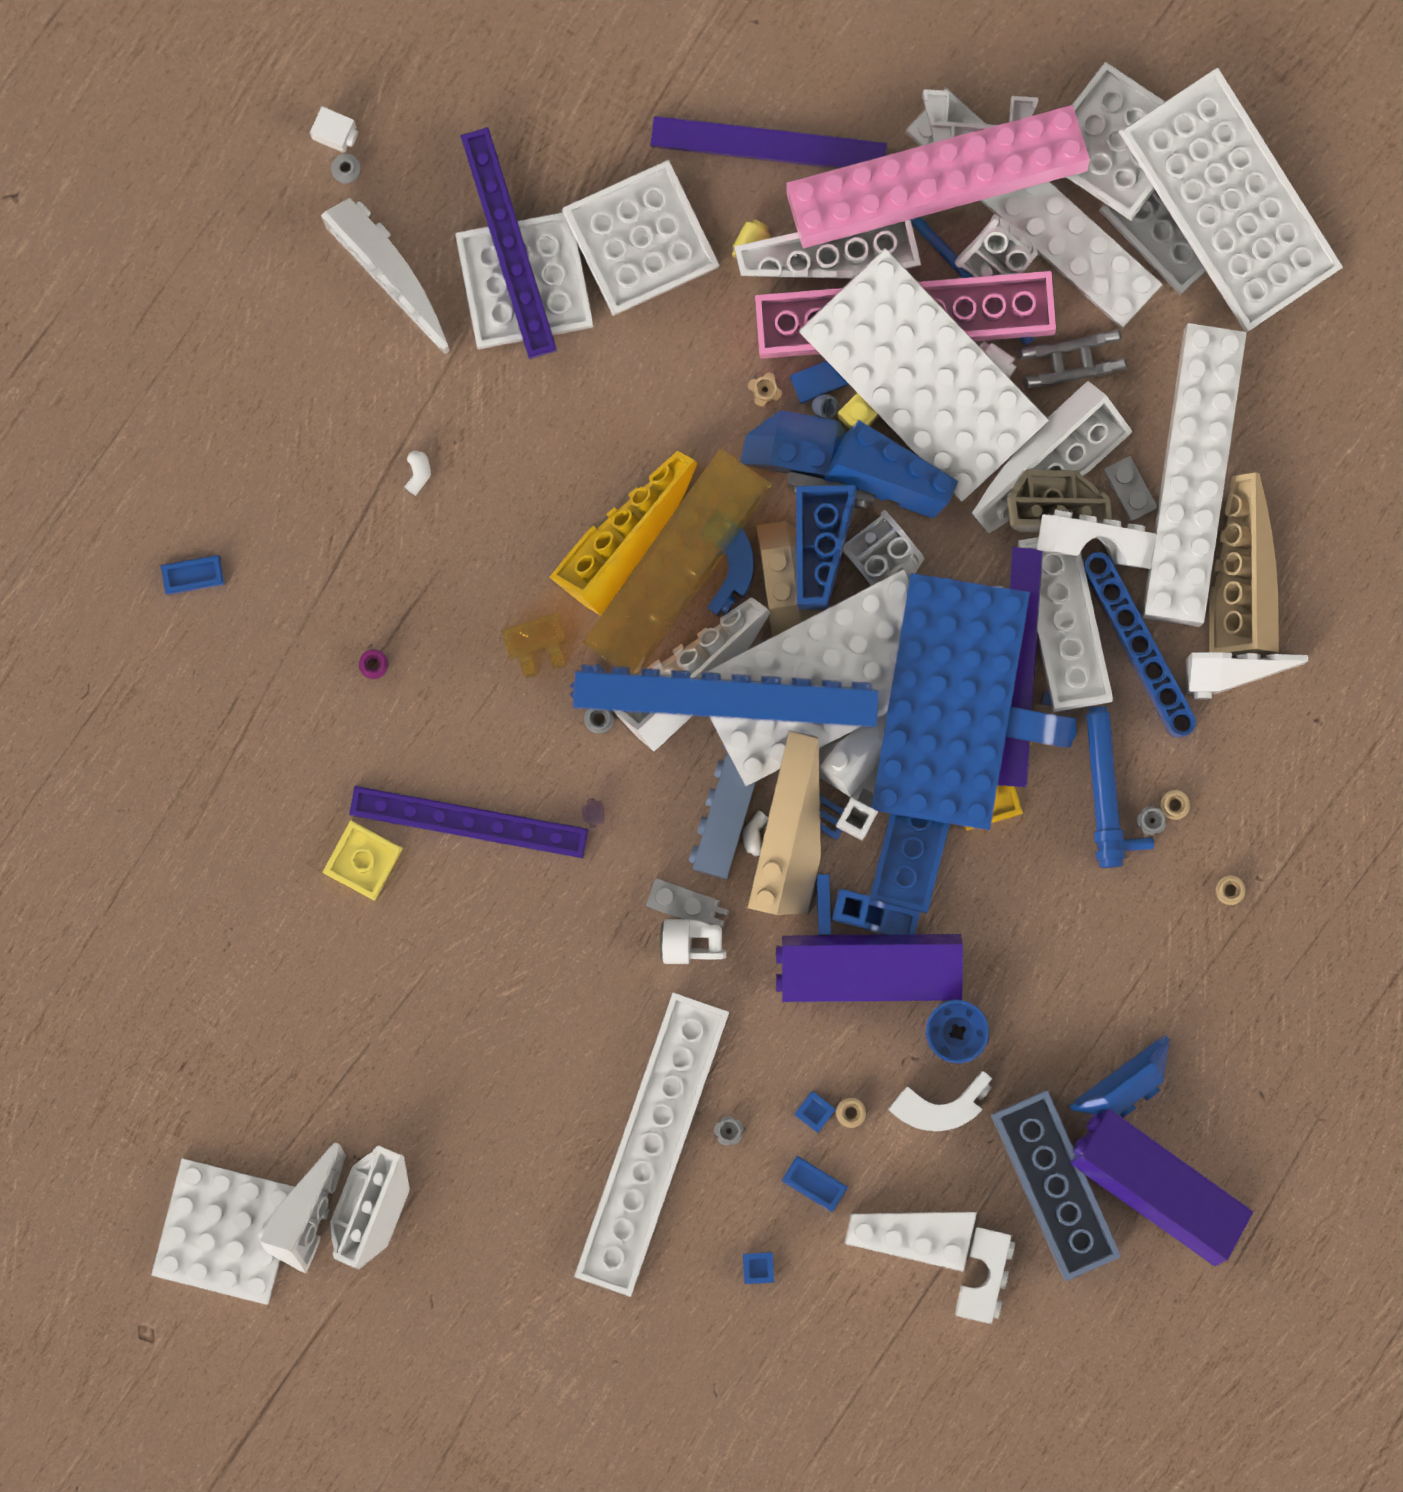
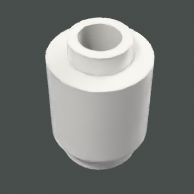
(1000, 357)

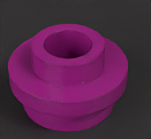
(367, 657)

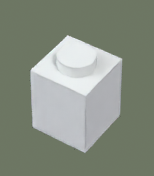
(334, 130)

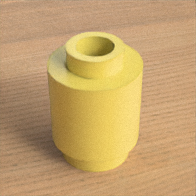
(751, 233)

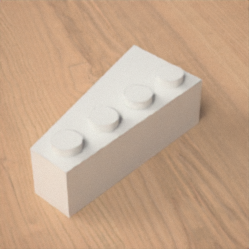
(923, 1237)

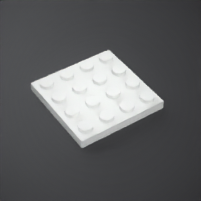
(1103, 111)
(640, 237)
(556, 269)
(216, 1230)

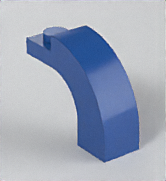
(739, 575)
(1041, 727)
(873, 915)

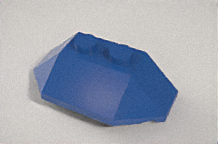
(793, 444)
(1128, 1083)

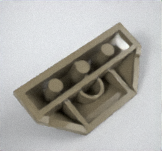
(1051, 490)

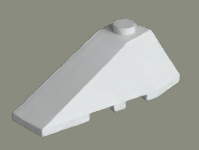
(1217, 671)
(852, 757)
(294, 1224)

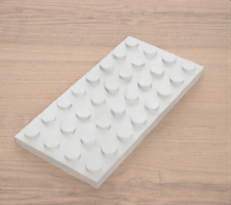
(1231, 199)
(923, 373)
(843, 643)

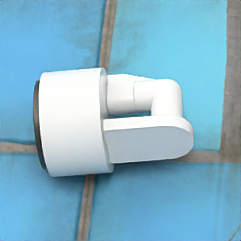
(677, 941)

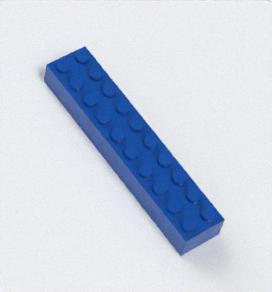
(725, 697)

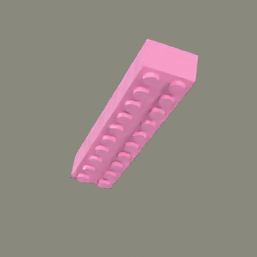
(937, 176)
(981, 306)

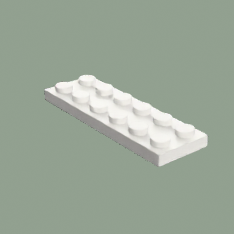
(1069, 634)

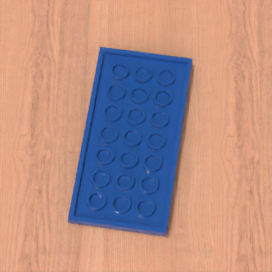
(950, 701)

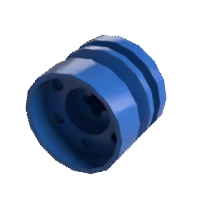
(940, 1027)

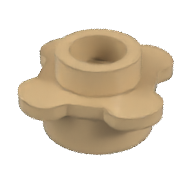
(761, 397)

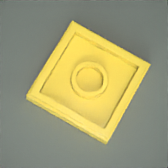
(362, 860)

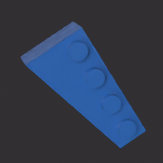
(890, 471)
(821, 532)

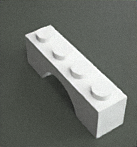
(1068, 535)

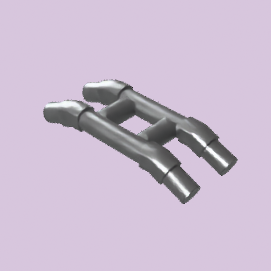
(1084, 346)

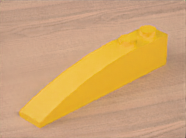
(611, 552)

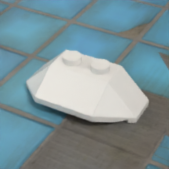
(369, 1207)

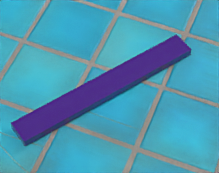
(762, 143)
(508, 243)
(1026, 577)
(468, 822)

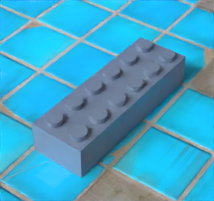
(1054, 1186)

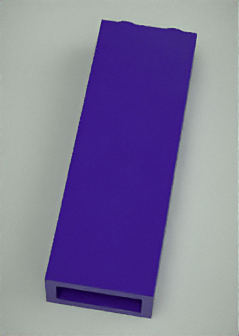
(870, 967)
(1161, 1187)

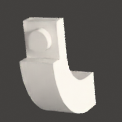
(858, 813)
(931, 1117)

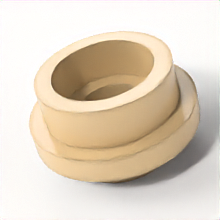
(1184, 804)
(1239, 886)
(858, 1119)

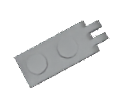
(684, 903)

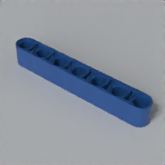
(1139, 660)

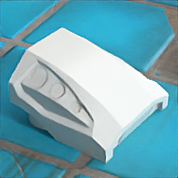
(997, 250)
(882, 550)

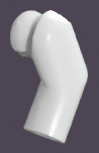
(421, 471)
(751, 833)

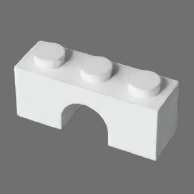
(981, 1302)

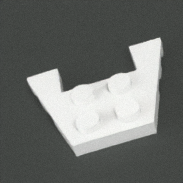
(937, 110)

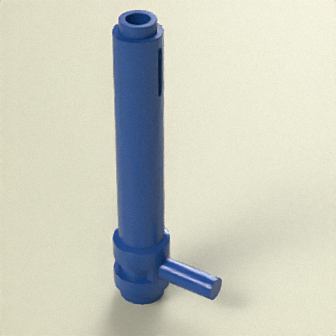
(1108, 832)

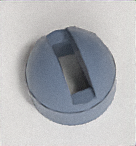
(825, 406)

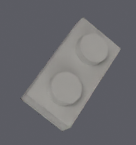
(1130, 489)

